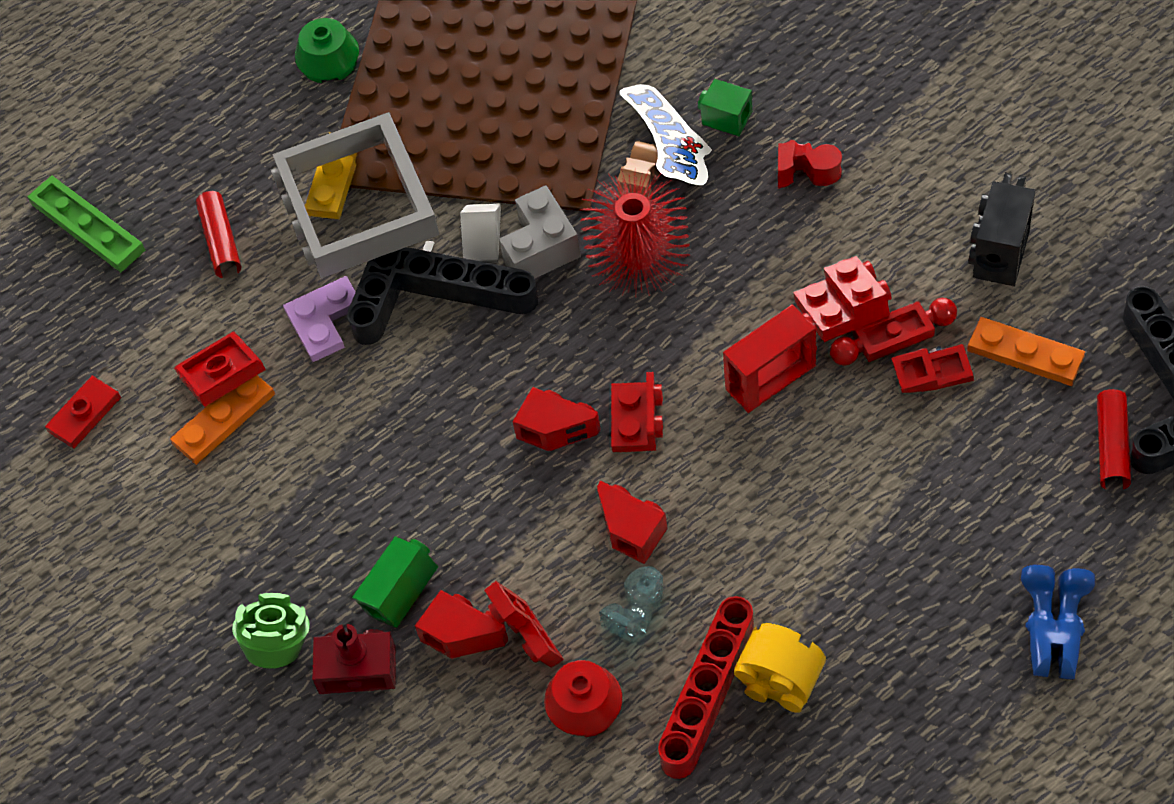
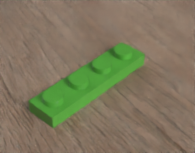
(86, 223)

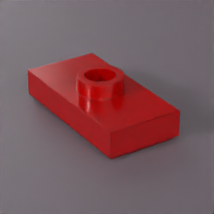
(83, 412)

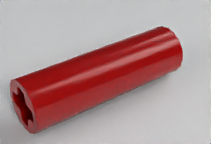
(217, 230)
(1113, 436)

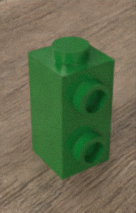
(396, 581)

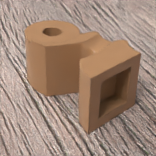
(642, 157)

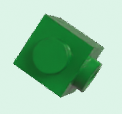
(725, 107)

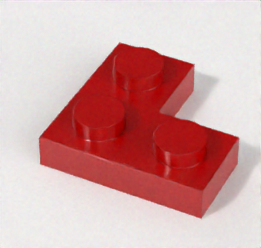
(520, 618)

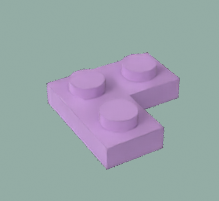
(314, 315)

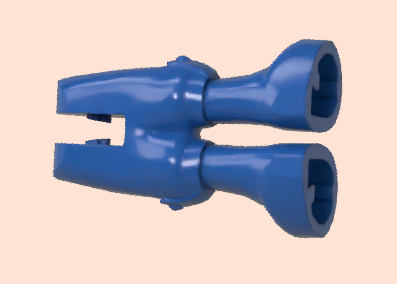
(1068, 628)

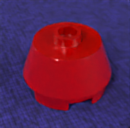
(583, 699)

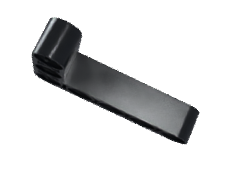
(435, 282)
(1144, 327)

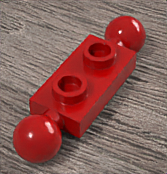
(899, 330)

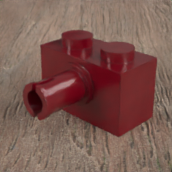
(354, 661)

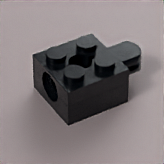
(1002, 231)

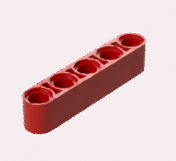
(701, 703)

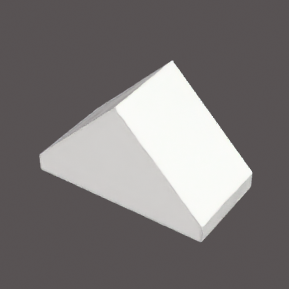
(481, 232)

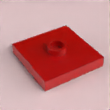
(219, 368)

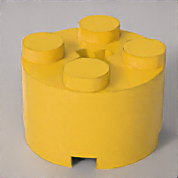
(779, 666)

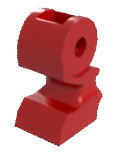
(820, 164)

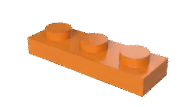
(1026, 351)
(221, 419)

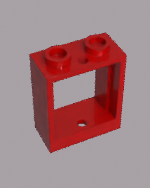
(770, 358)

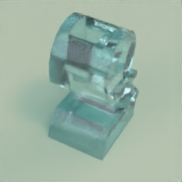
(643, 592)

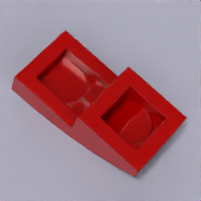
(932, 371)

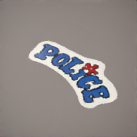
(677, 144)

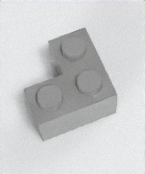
(546, 235)

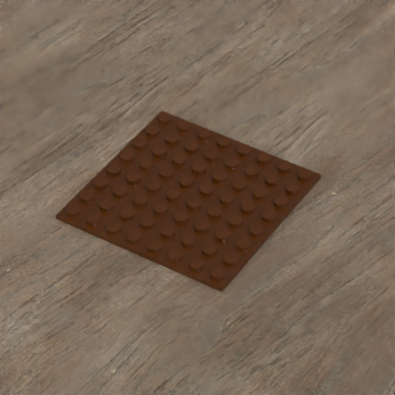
(492, 95)

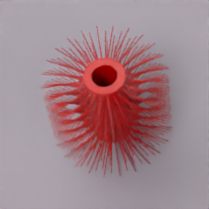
(635, 229)

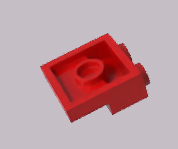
(845, 299)

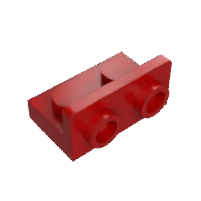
(634, 415)

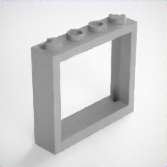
(369, 243)

